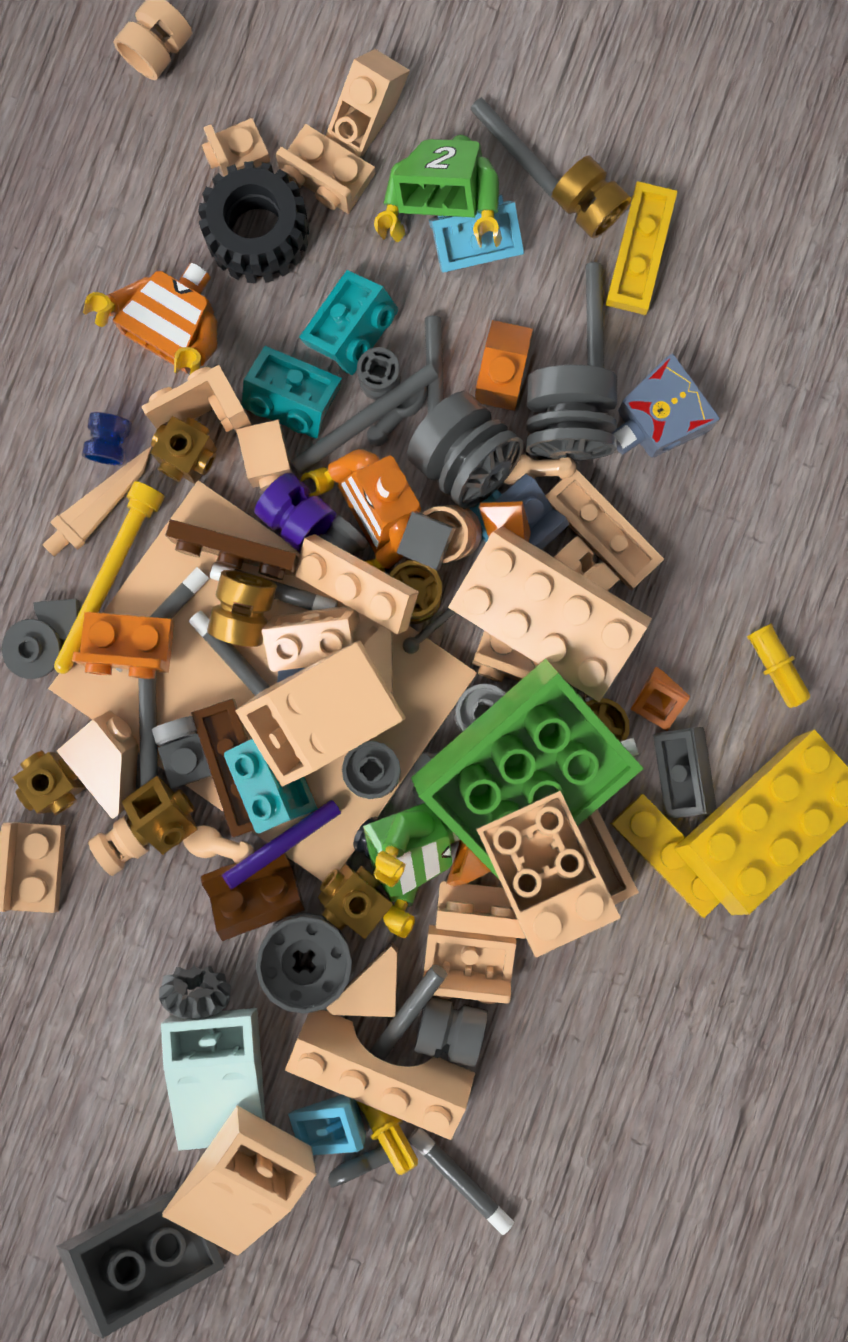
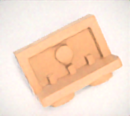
(475, 964)

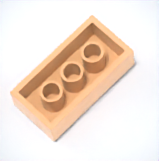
(549, 612)

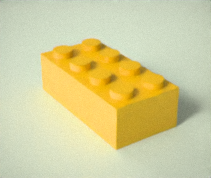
(770, 824)

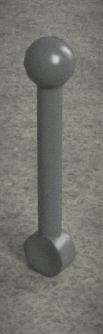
(411, 644)

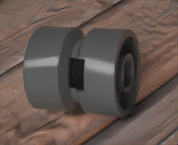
(371, 770)
(451, 1031)

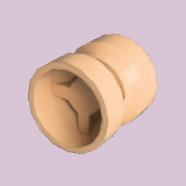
(116, 847)

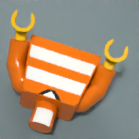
(163, 316)
(376, 496)

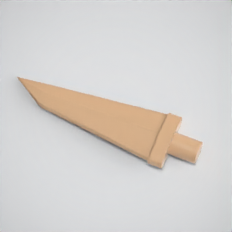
(85, 515)

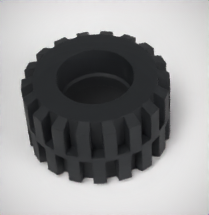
(250, 190)

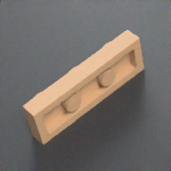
(604, 529)
(356, 584)

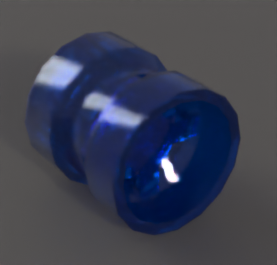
(107, 434)

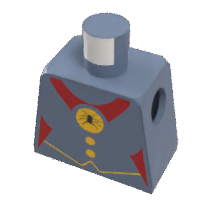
(664, 411)

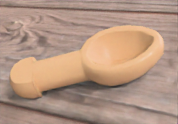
(541, 468)
(208, 843)

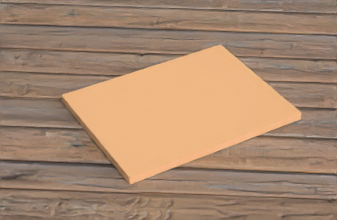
(423, 682)

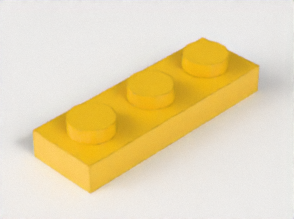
(641, 248)
(655, 841)

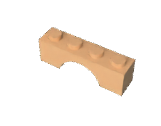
(423, 1095)

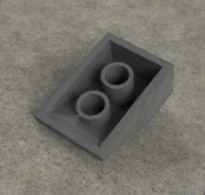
(134, 1264)

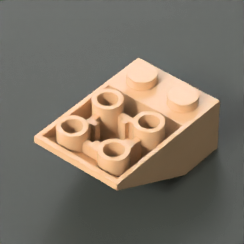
(320, 713)
(548, 874)
(243, 1182)

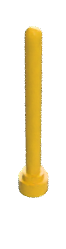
(142, 503)

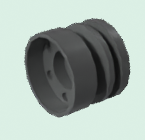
(571, 412)
(464, 449)
(303, 988)

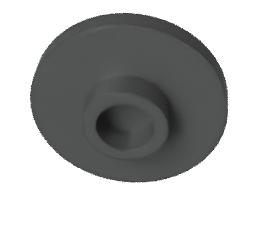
(31, 648)

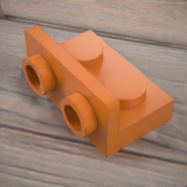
(125, 643)

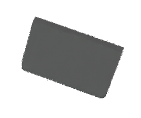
(684, 772)

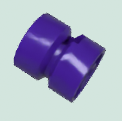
(290, 508)

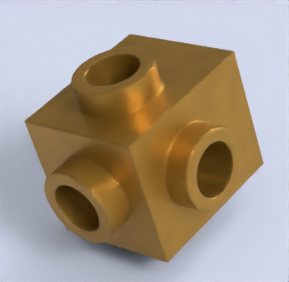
(190, 462)
(62, 783)
(159, 815)
(353, 900)

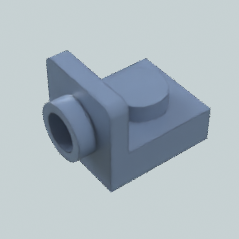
(542, 518)

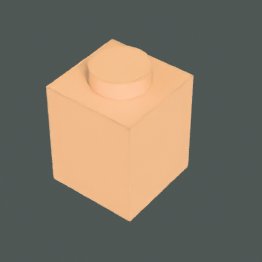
(264, 453)

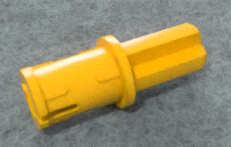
(779, 666)
(394, 1142)

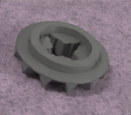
(201, 1002)

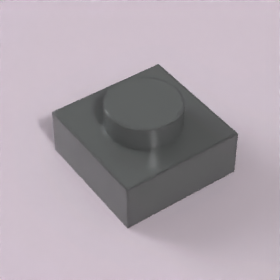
(184, 761)

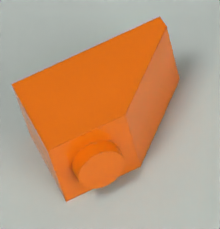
(503, 365)

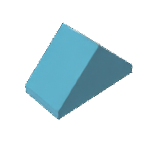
(330, 1126)

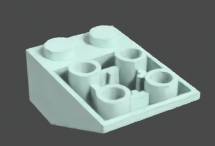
(210, 1071)

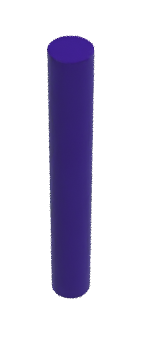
(281, 844)

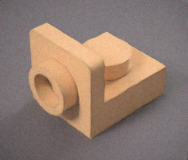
(235, 146)

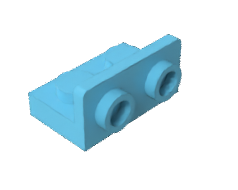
(458, 246)

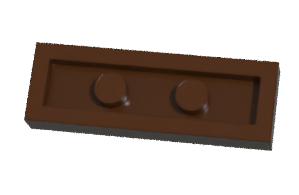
(232, 550)
(218, 732)

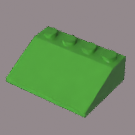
(521, 751)

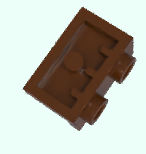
(255, 902)

